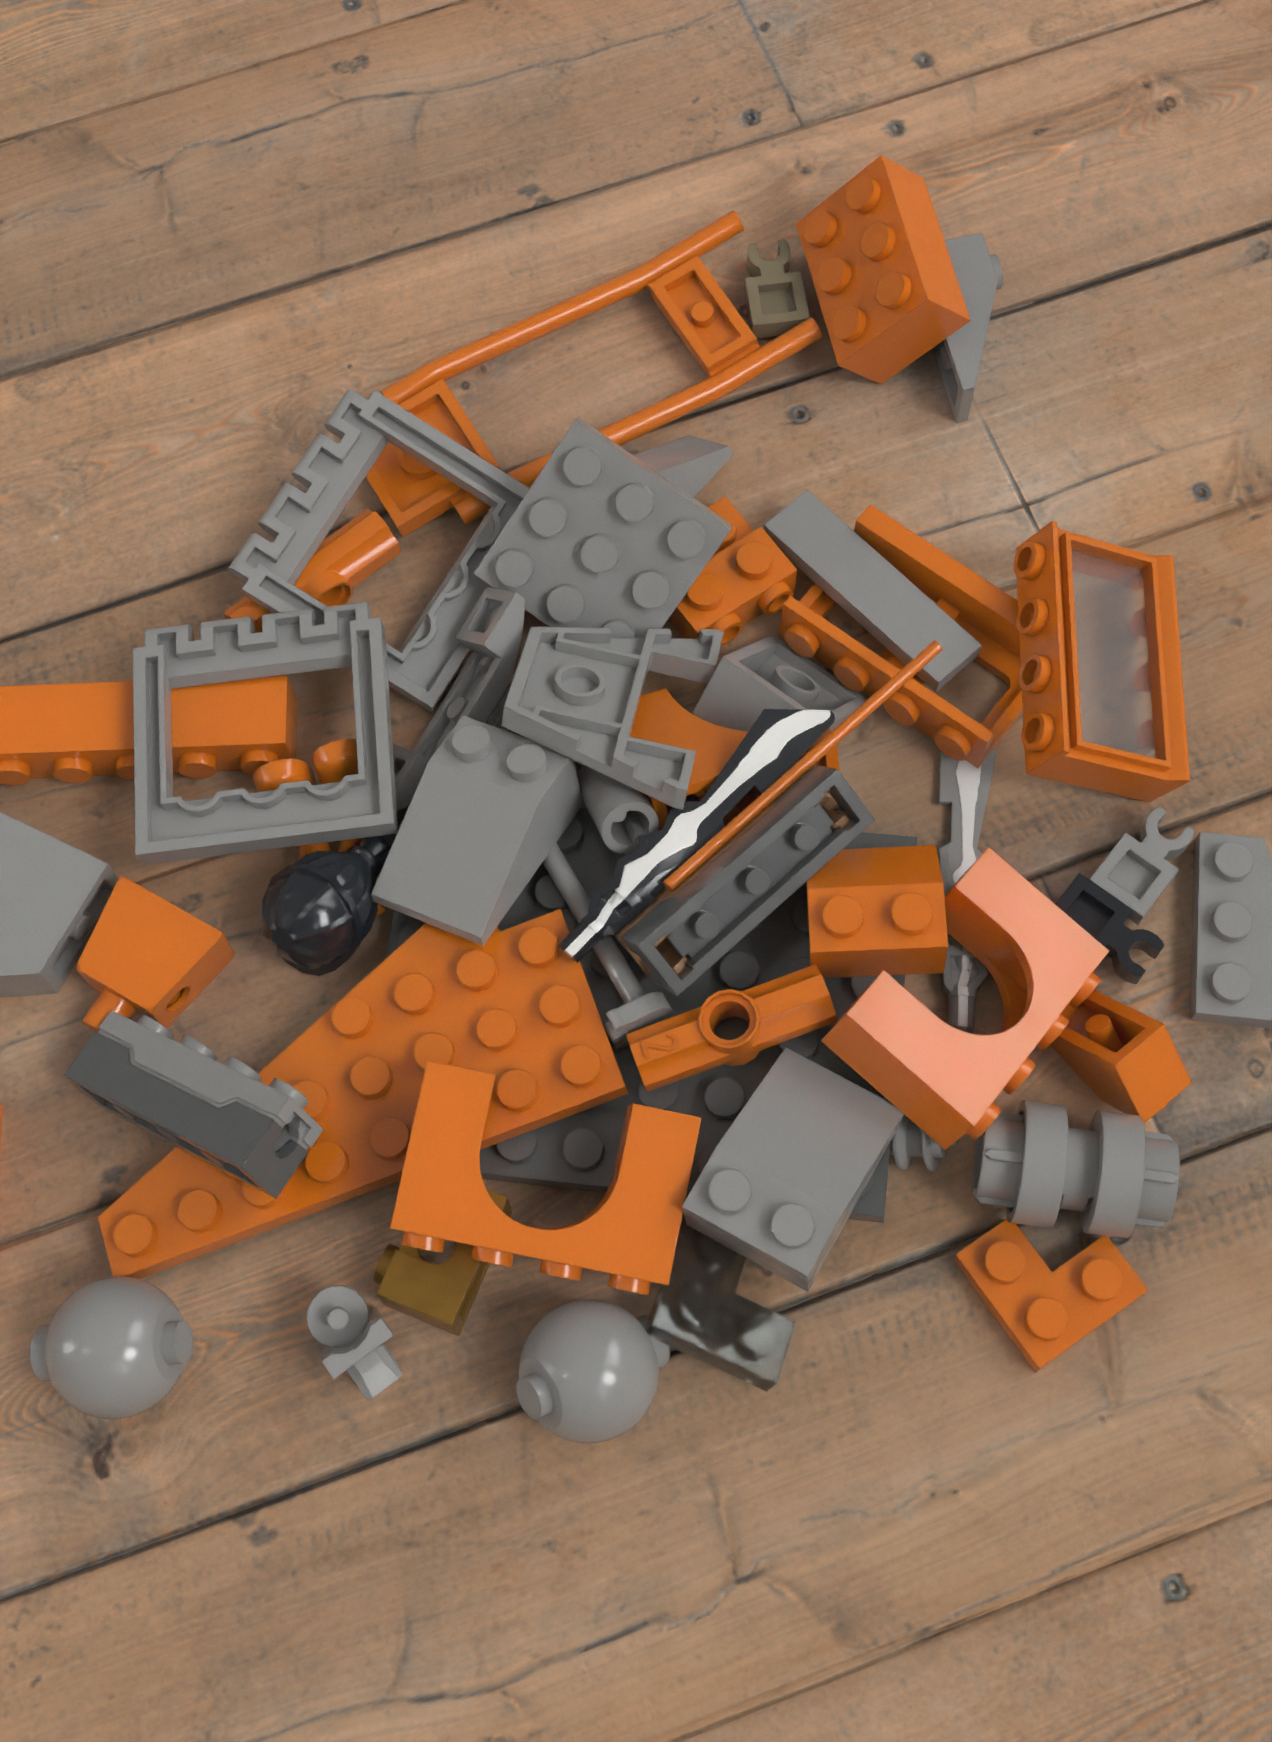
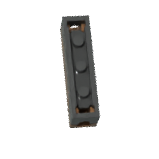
(745, 880)

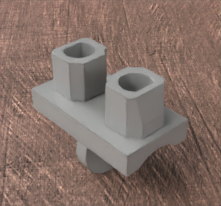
(352, 1339)

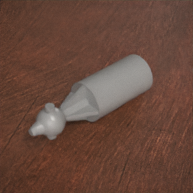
(616, 810)

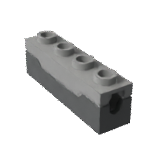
(197, 1102)

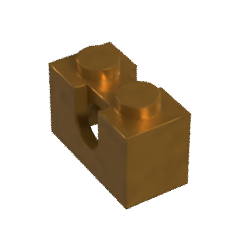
(433, 1291)

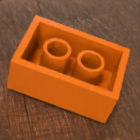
(882, 271)

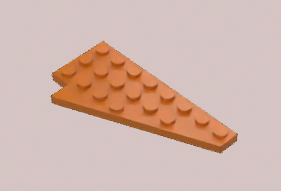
(438, 998)

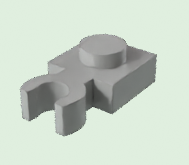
(1140, 871)

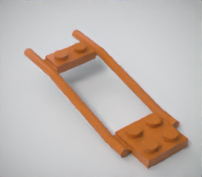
(685, 296)

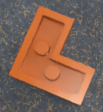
(1045, 1308)

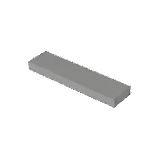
(870, 589)

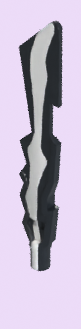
(761, 759)

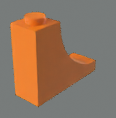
(668, 723)

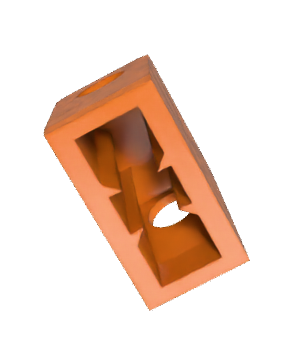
(148, 957)

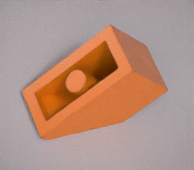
(1122, 1055)

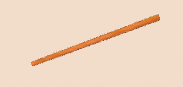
(802, 766)

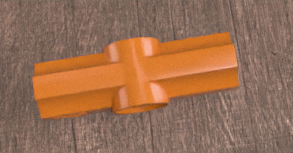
(337, 565)
(774, 1013)

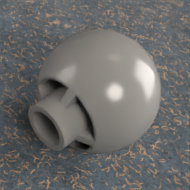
(113, 1348)
(589, 1371)

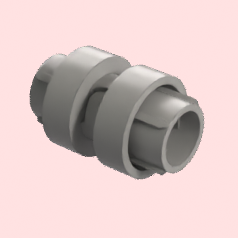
(1107, 1173)

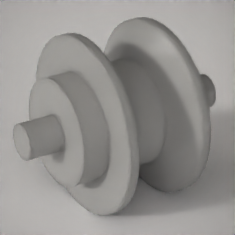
(912, 1142)

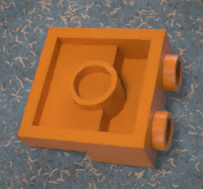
(738, 583)

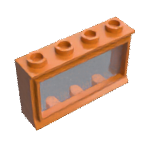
(1100, 665)

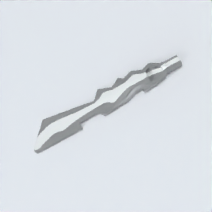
(967, 793)

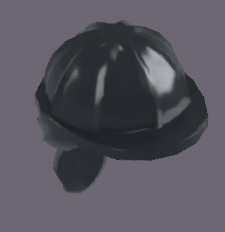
(324, 905)

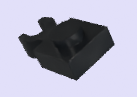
(1104, 919)

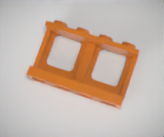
(963, 595)

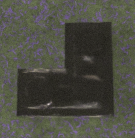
(711, 1321)

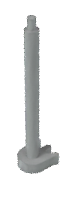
(639, 1008)

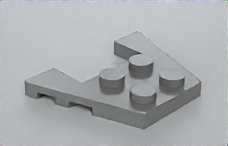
(582, 694)

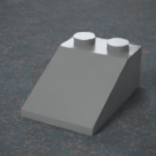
(477, 829)
(792, 1168)

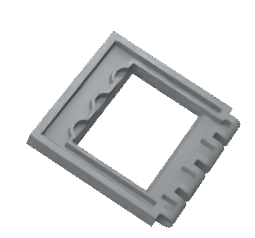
(333, 474)
(296, 811)

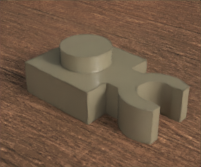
(772, 294)

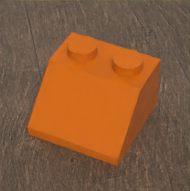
(878, 913)

